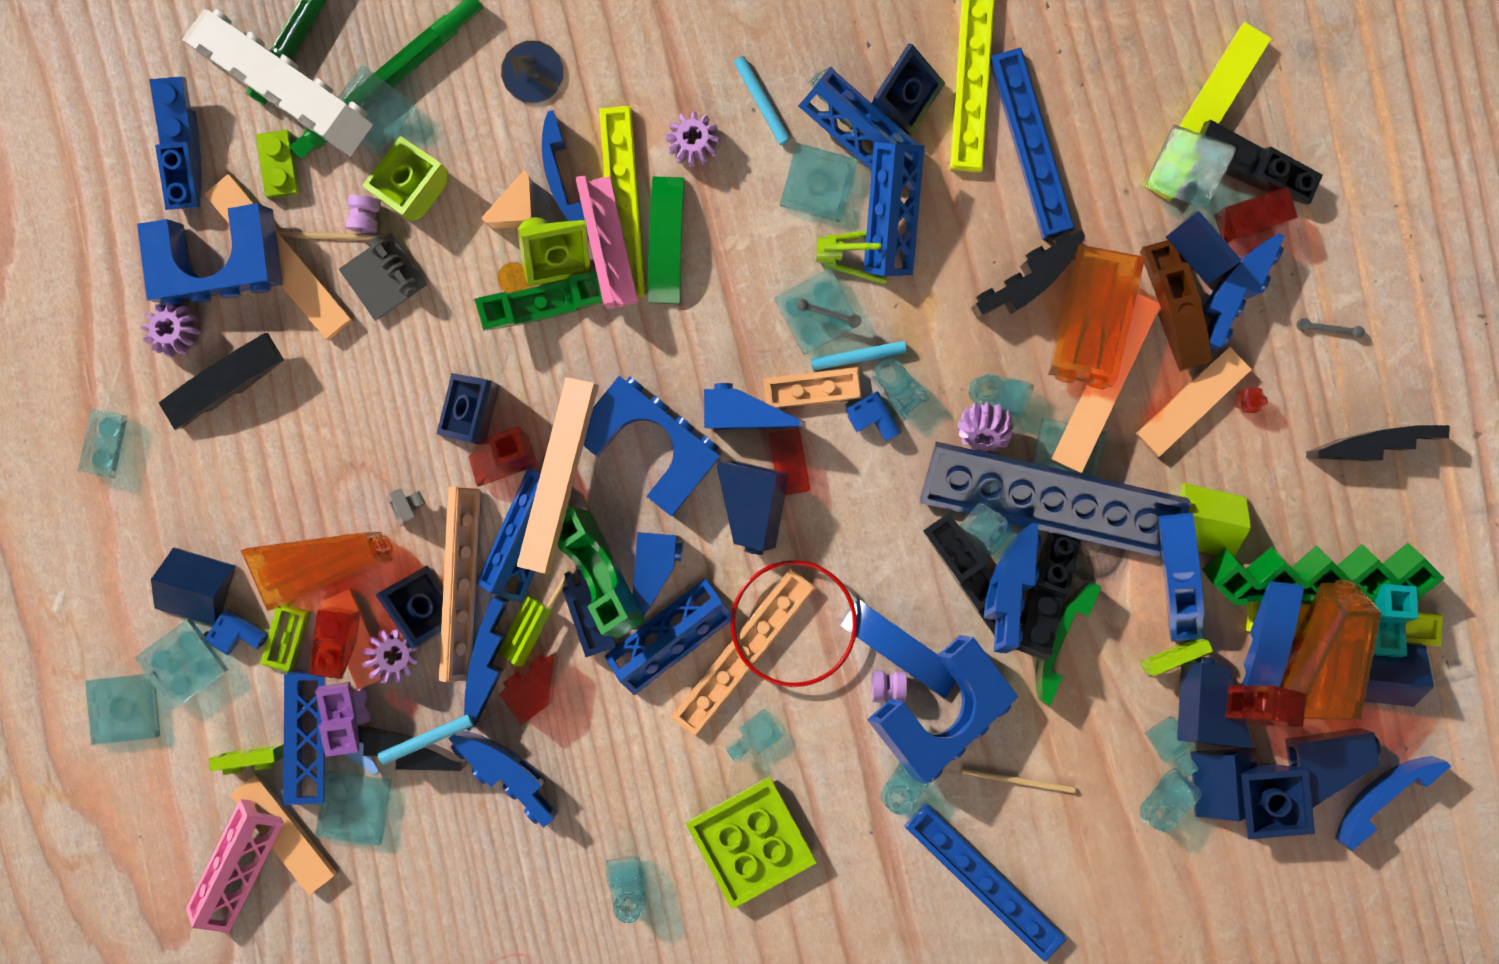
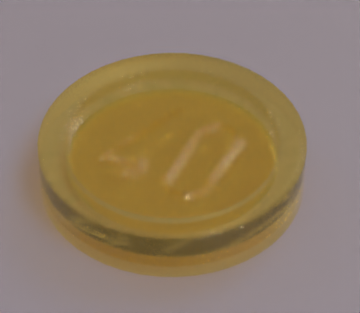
(512, 277)

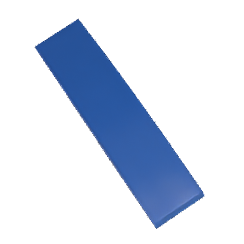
(1273, 634)
(482, 672)

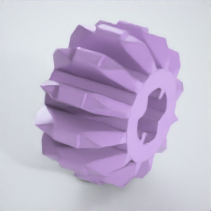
(703, 143)
(158, 328)
(985, 427)
(377, 661)

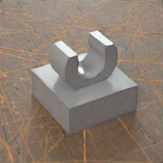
(403, 506)

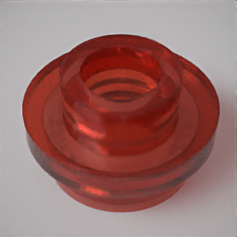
(1250, 400)

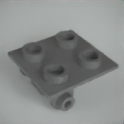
(382, 276)

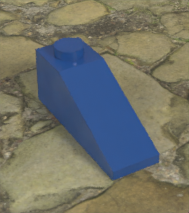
(735, 409)
(653, 565)

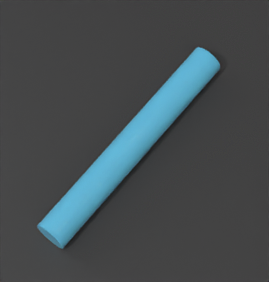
(761, 100)
(858, 355)
(425, 739)

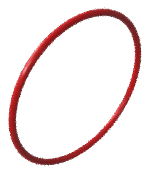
(854, 623)

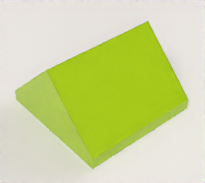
(1219, 518)

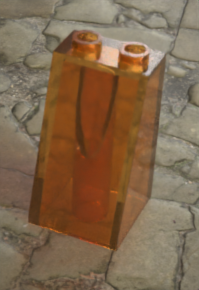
(1095, 316)
(307, 567)
(1334, 652)

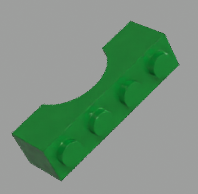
(611, 598)

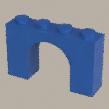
(251, 264)
(691, 457)
(983, 700)

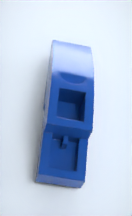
(179, 143)
(1241, 281)
(1012, 576)
(1182, 576)
(495, 762)

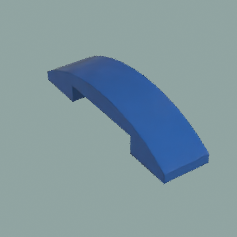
(552, 142)
(900, 648)
(1355, 824)

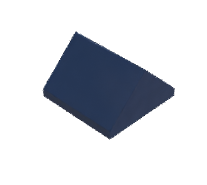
(908, 90)
(1203, 247)
(468, 408)
(192, 585)
(415, 606)
(1400, 679)
(1221, 781)
(1277, 801)

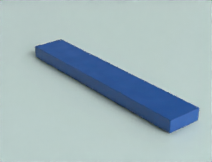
(1031, 143)
(985, 882)

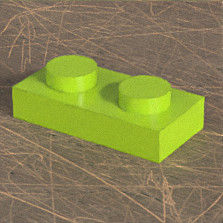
(278, 164)
(234, 761)

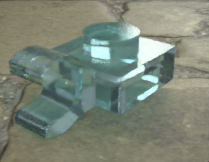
(758, 733)
(1165, 742)

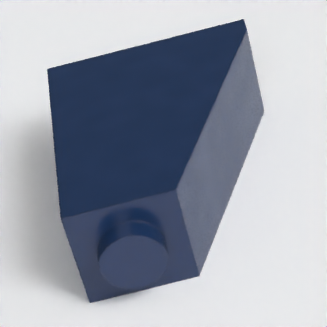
(753, 503)
(1204, 706)
(1334, 759)

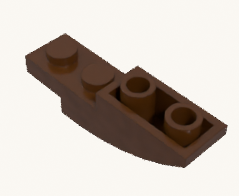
(1180, 305)

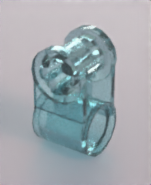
(900, 388)
(1009, 393)
(909, 788)
(1173, 798)
(625, 882)

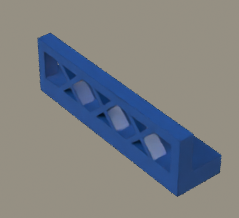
(859, 111)
(888, 209)
(505, 552)
(672, 641)
(293, 742)

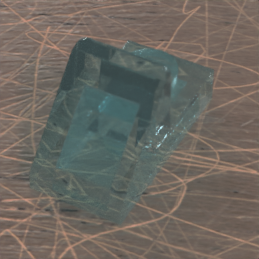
(987, 528)

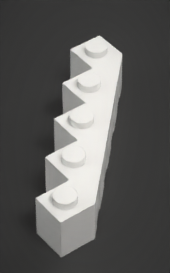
(278, 81)

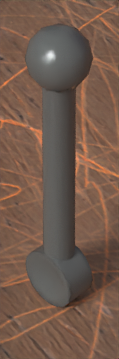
(853, 320)
(1305, 324)

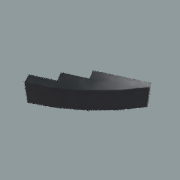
(221, 380)
(1371, 444)
(962, 562)
(428, 758)

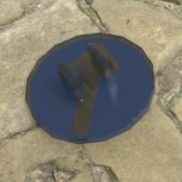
(532, 71)

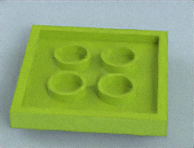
(751, 842)

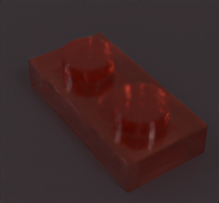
(789, 457)

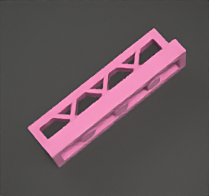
(607, 242)
(223, 862)

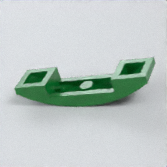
(665, 240)
(539, 302)
(1081, 602)

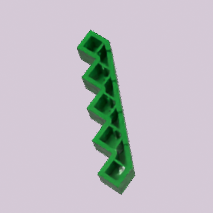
(1360, 567)

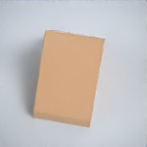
(513, 205)

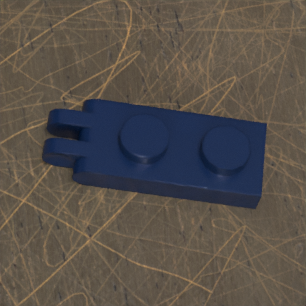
(577, 599)

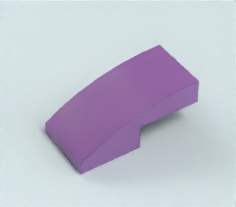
(339, 719)

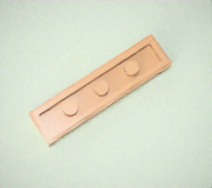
(1193, 401)
(292, 843)

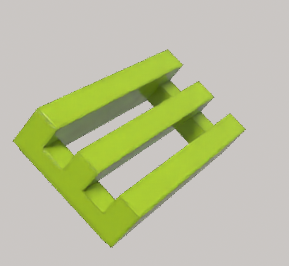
(524, 631)
(297, 640)
(1176, 656)

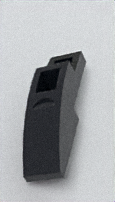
(1265, 167)
(1040, 272)
(1046, 598)

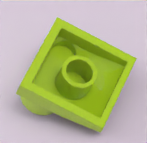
(407, 180)
(553, 250)

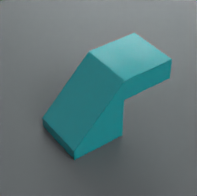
(1397, 606)

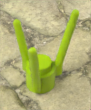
(832, 247)

